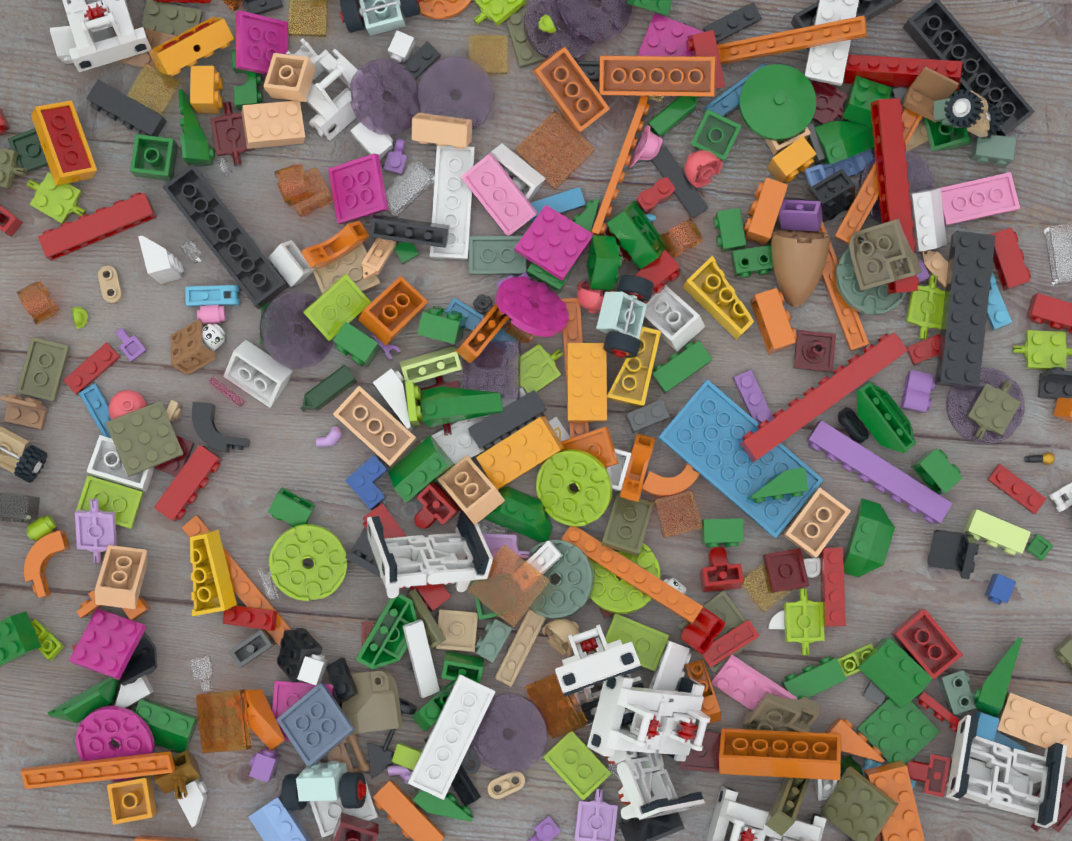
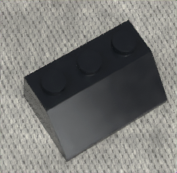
(651, 828)

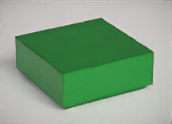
(406, 251)
(1039, 547)

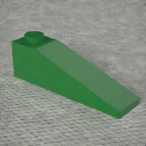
(843, 139)
(194, 142)
(450, 404)
(994, 689)

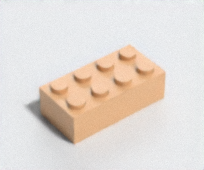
(375, 426)
(1035, 723)

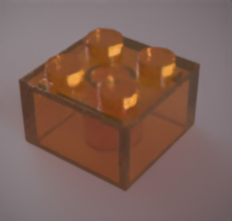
(677, 514)

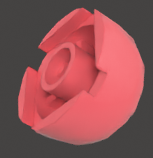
(702, 166)
(590, 298)
(125, 402)

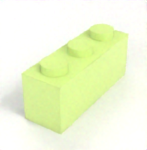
(430, 365)
(997, 532)

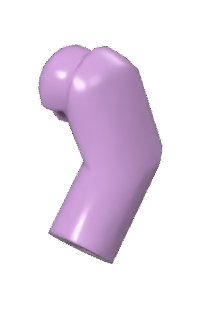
(331, 439)
(400, 770)

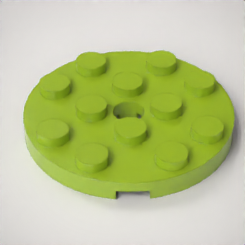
(592, 482)
(308, 542)
(617, 595)

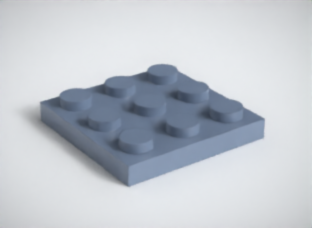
(315, 724)

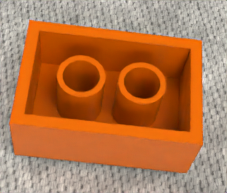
(764, 211)
(393, 310)
(773, 320)

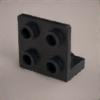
(834, 193)
(1055, 383)
(363, 554)

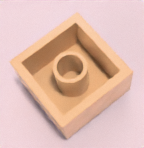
(289, 77)

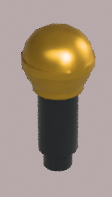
(1047, 458)

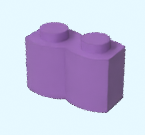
(917, 391)

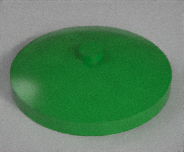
(777, 102)

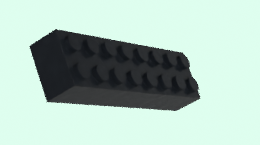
(945, 39)
(225, 236)
(965, 310)

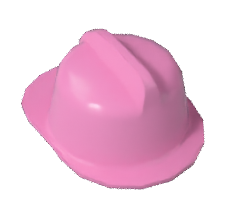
(647, 147)

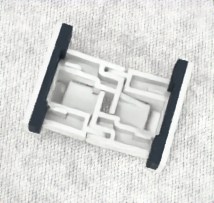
(645, 774)
(1014, 790)

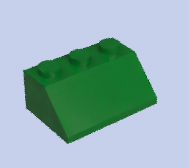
(946, 136)
(636, 235)
(419, 469)
(894, 672)
(169, 726)

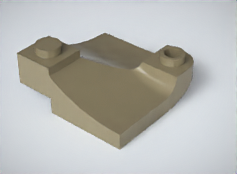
(882, 255)
(375, 705)
(782, 714)

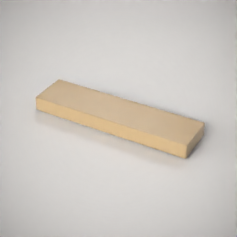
(520, 648)

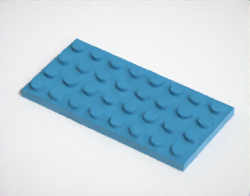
(708, 439)

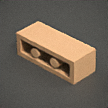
(441, 130)

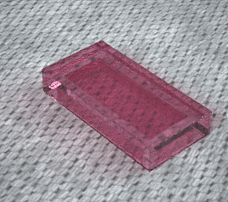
(226, 391)

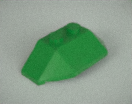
(884, 418)
(522, 514)
(868, 539)
(387, 638)
(83, 704)

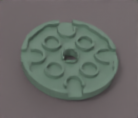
(868, 301)
(574, 586)

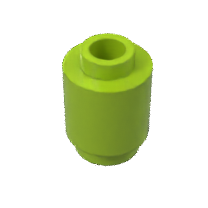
(41, 527)

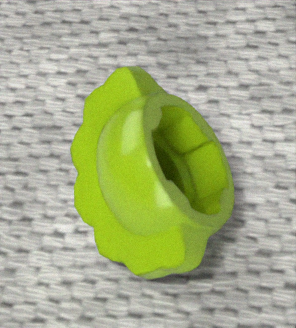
(546, 24)
(79, 317)

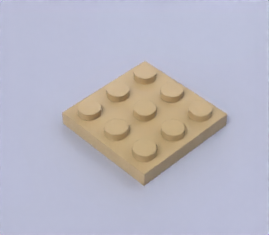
(347, 265)

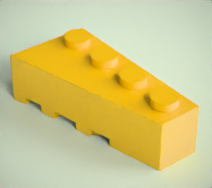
(718, 298)
(634, 377)
(210, 575)

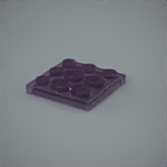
(495, 370)

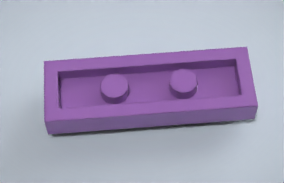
(753, 397)

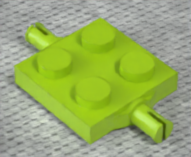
(497, 10)
(55, 200)
(926, 307)
(1044, 349)
(538, 368)
(804, 621)

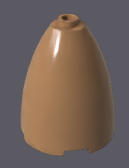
(798, 262)

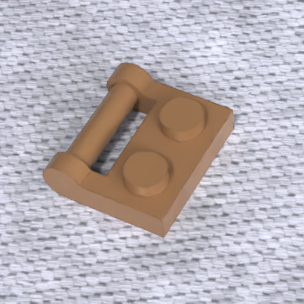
(341, 754)

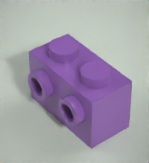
(800, 215)
(264, 764)

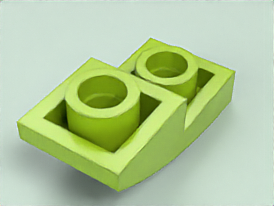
(50, 644)
(851, 661)
(406, 756)

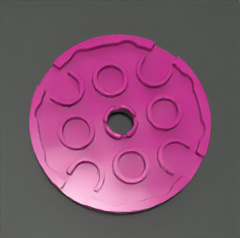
(532, 306)
(115, 723)

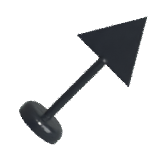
(381, 757)

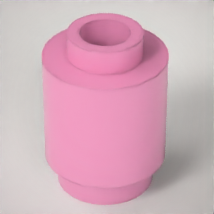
(211, 314)

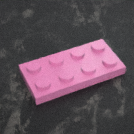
(499, 194)
(979, 199)
(746, 683)

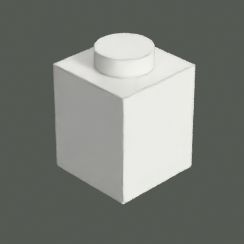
(401, 47)

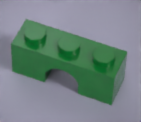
(249, 92)

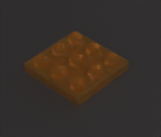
(555, 149)
(509, 586)
(560, 712)
(223, 721)

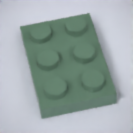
(495, 256)

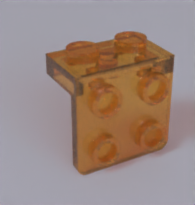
(320, 194)

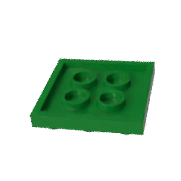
(898, 731)

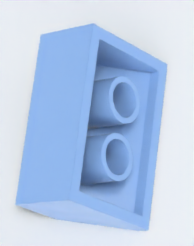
(277, 823)

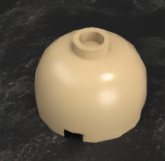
(558, 631)

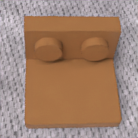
(926, 89)
(188, 349)
(25, 413)

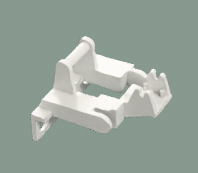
(329, 113)

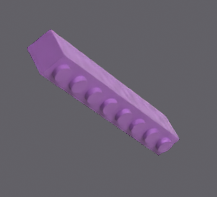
(879, 472)

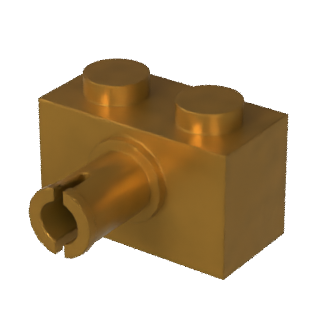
(185, 772)

